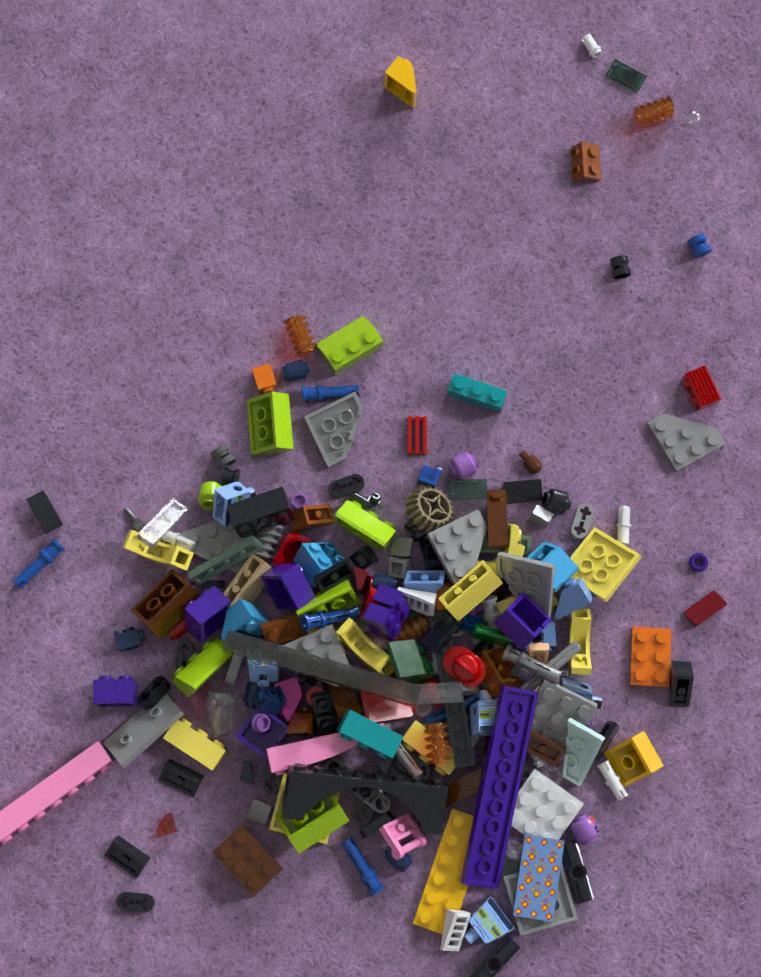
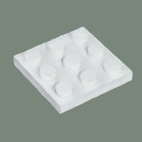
(544, 807)

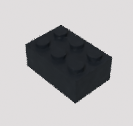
(261, 512)

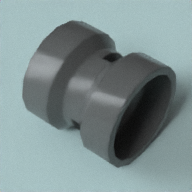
(223, 456)

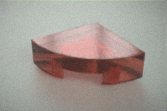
(166, 825)

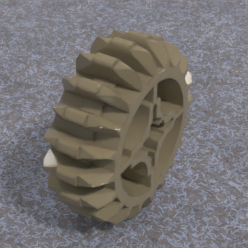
(429, 508)

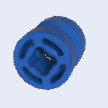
(699, 246)

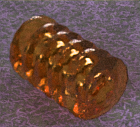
(654, 110)
(299, 335)
(413, 628)
(437, 743)

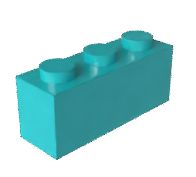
(476, 393)
(369, 734)

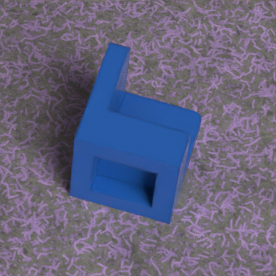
(429, 476)

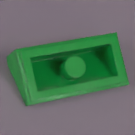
(490, 635)

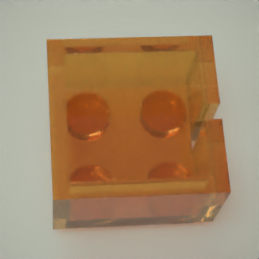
(498, 671)

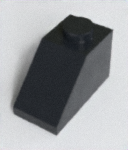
(429, 556)
(680, 683)

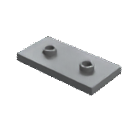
(142, 730)

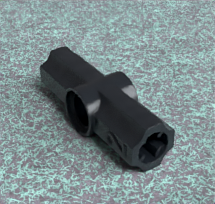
(580, 885)
(502, 953)

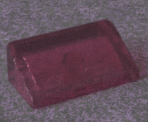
(199, 700)

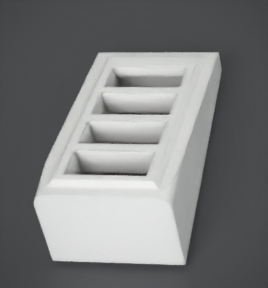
(423, 601)
(448, 930)

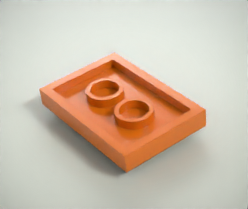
(650, 657)

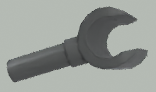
(138, 523)

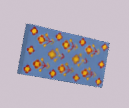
(538, 878)

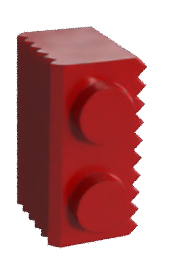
(701, 388)

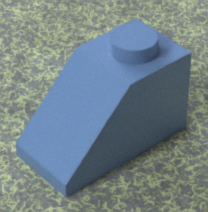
(424, 580)
(573, 597)

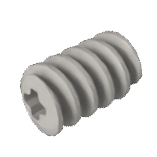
(267, 540)

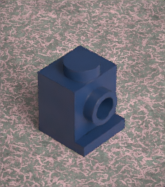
(129, 639)
(269, 700)

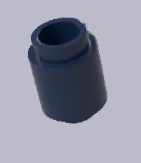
(295, 370)
(386, 580)
(251, 688)
(401, 864)

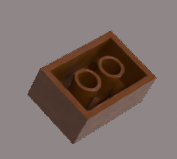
(165, 603)
(247, 860)

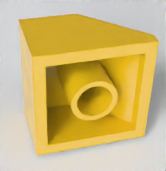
(401, 80)
(633, 759)

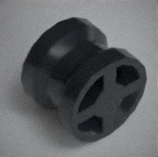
(230, 476)

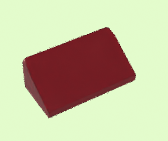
(361, 579)
(705, 608)

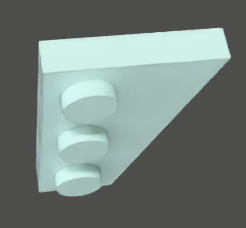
(580, 751)

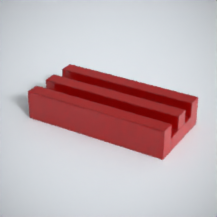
(417, 419)

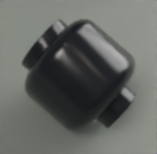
(556, 501)

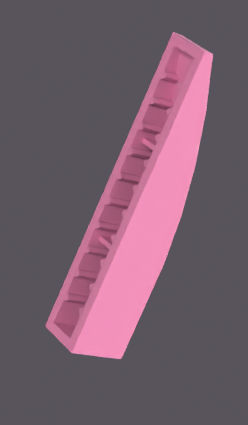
(307, 751)

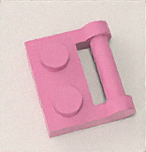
(400, 829)

